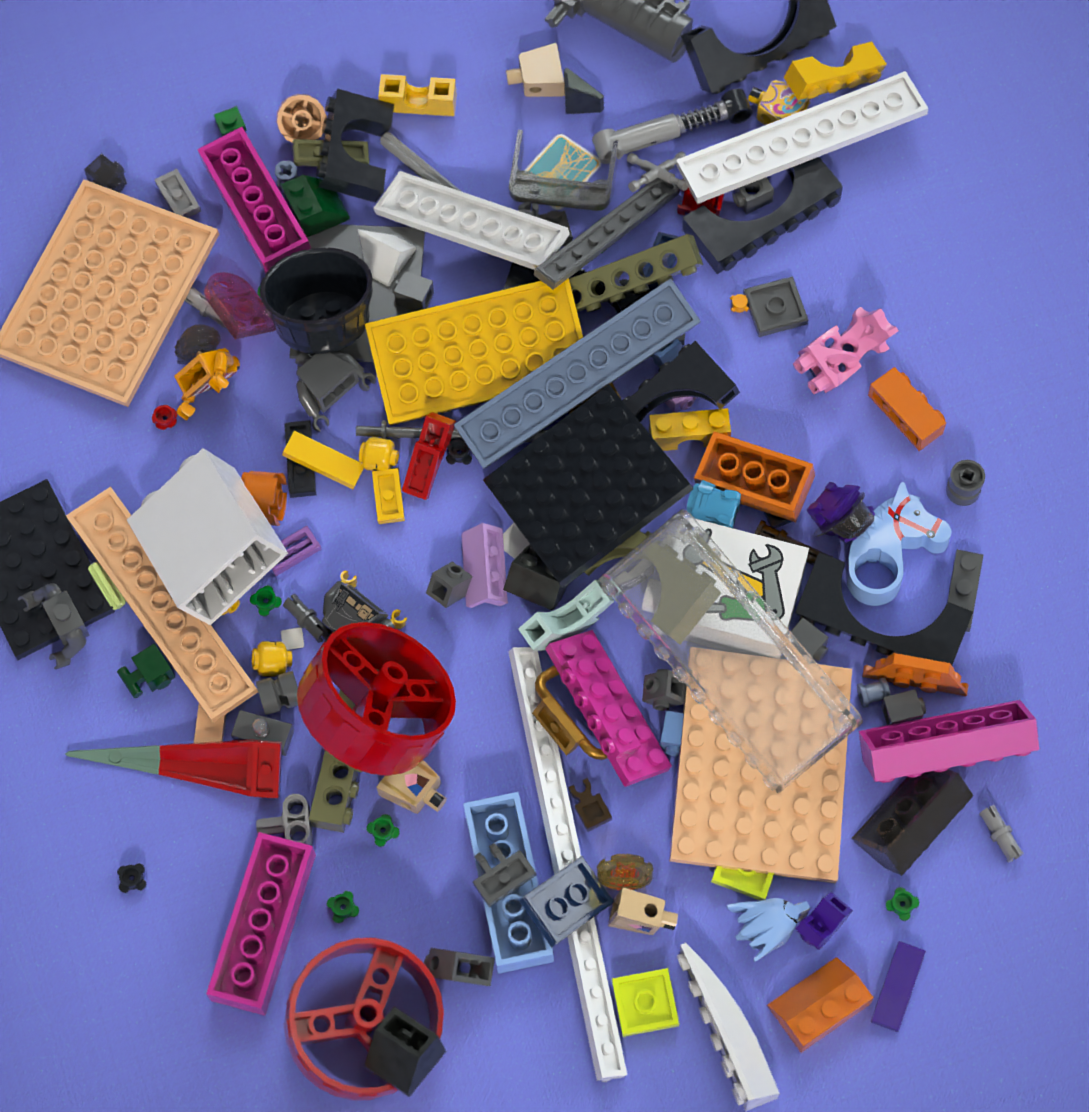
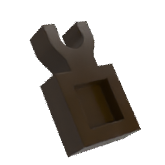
(591, 808)

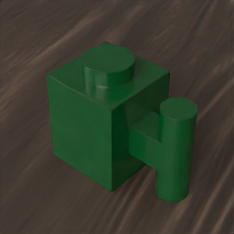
(150, 668)

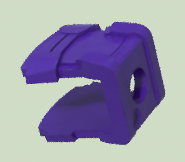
(834, 504)

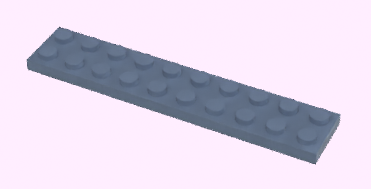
(577, 373)

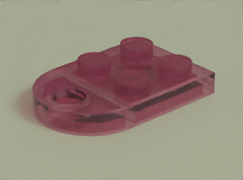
(237, 305)

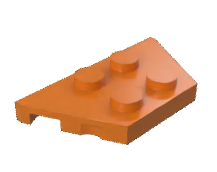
(917, 672)

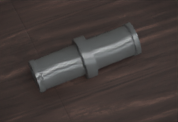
(306, 618)

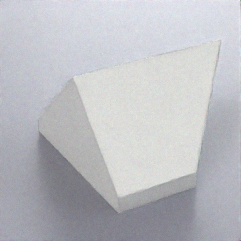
(385, 254)

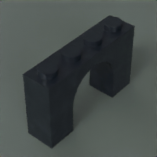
(339, 170)

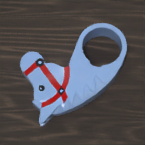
(897, 526)

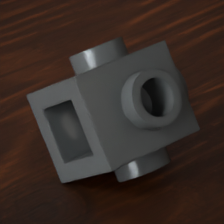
(663, 690)

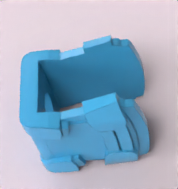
(713, 505)

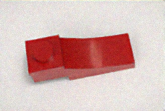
(428, 455)

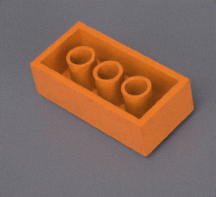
(761, 476)

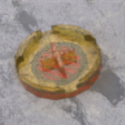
(625, 872)

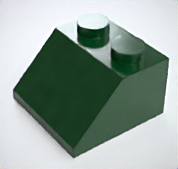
(313, 206)

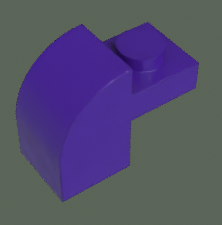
(823, 921)

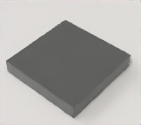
(775, 306)

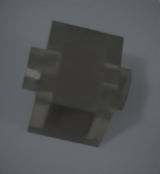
(106, 173)

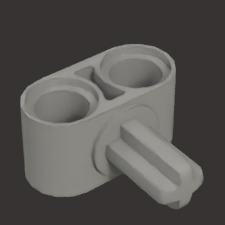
(288, 822)

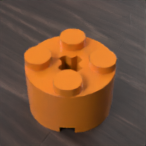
(268, 493)

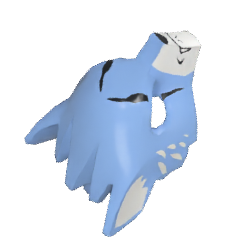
(768, 922)

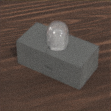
(258, 727)

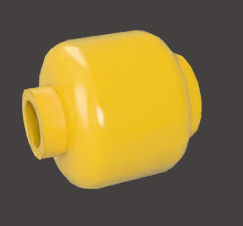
(378, 454)
(271, 658)

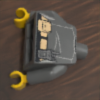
(347, 605)

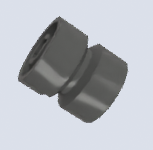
(965, 482)
(278, 692)

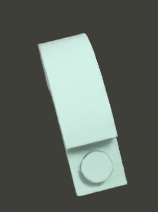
(567, 620)

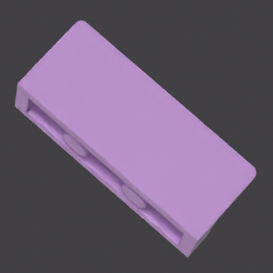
(486, 563)

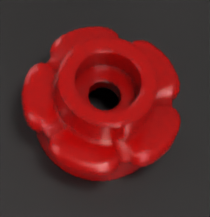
(160, 412)

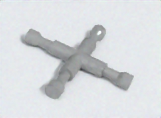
(654, 171)

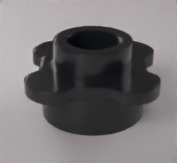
(453, 457)
(131, 870)

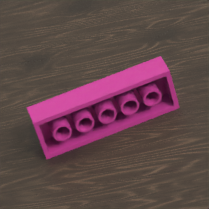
(253, 198)
(949, 741)
(261, 924)

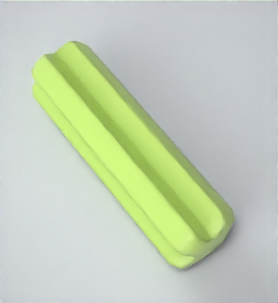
(106, 586)

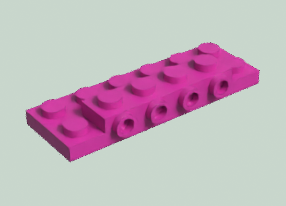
(608, 708)

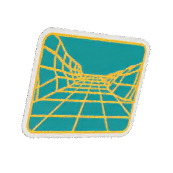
(564, 160)

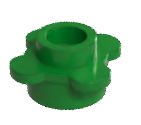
(265, 593)
(379, 823)
(902, 895)
(342, 899)

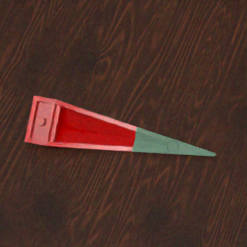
(234, 766)

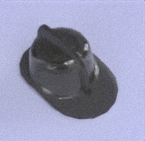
(852, 523)

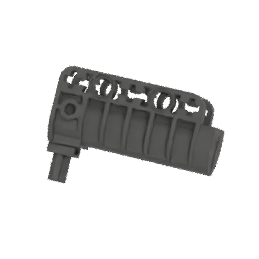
(649, 22)

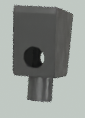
(447, 964)

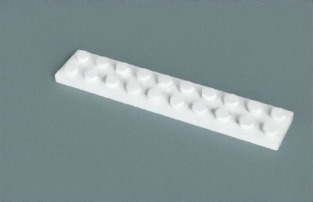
(801, 137)

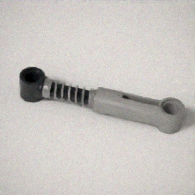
(732, 107)

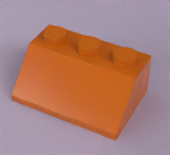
(820, 1003)

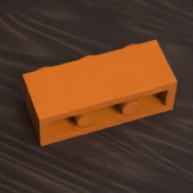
(907, 408)

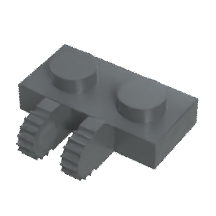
(504, 877)

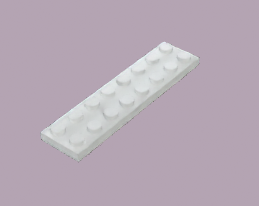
(471, 221)

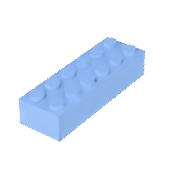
(513, 933)

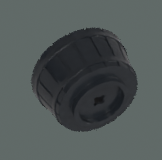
(318, 286)

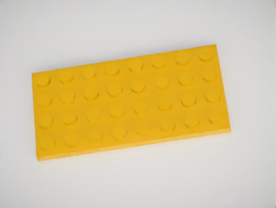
(469, 348)

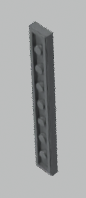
(605, 232)

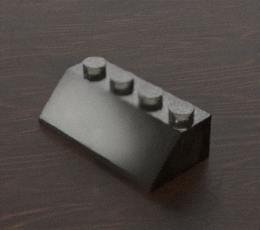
(912, 818)

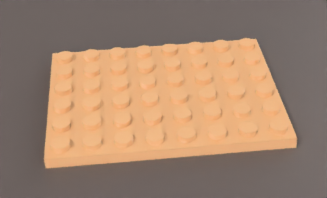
(105, 292)
(737, 822)

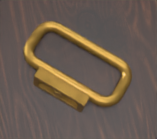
(558, 722)

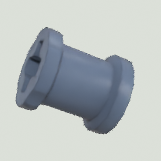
(289, 172)
(873, 692)

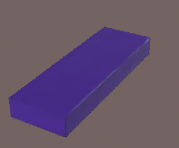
(898, 986)

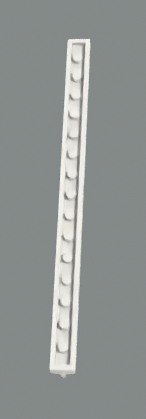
(564, 849)

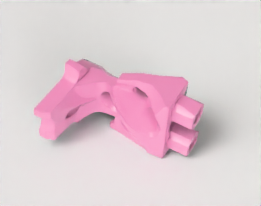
(865, 333)

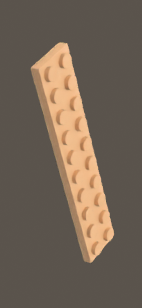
(185, 641)

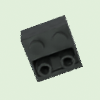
(533, 580)
(403, 1051)

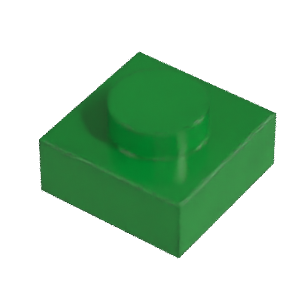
(229, 120)

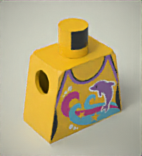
(776, 102)

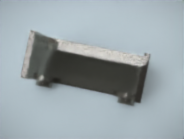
(527, 187)

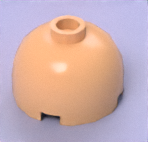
(300, 117)

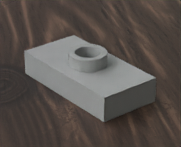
(177, 194)

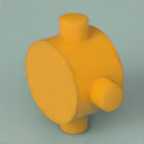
(739, 303)

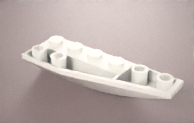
(731, 1034)

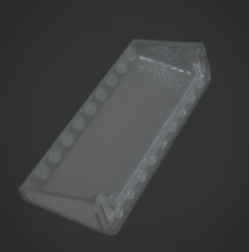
(730, 650)

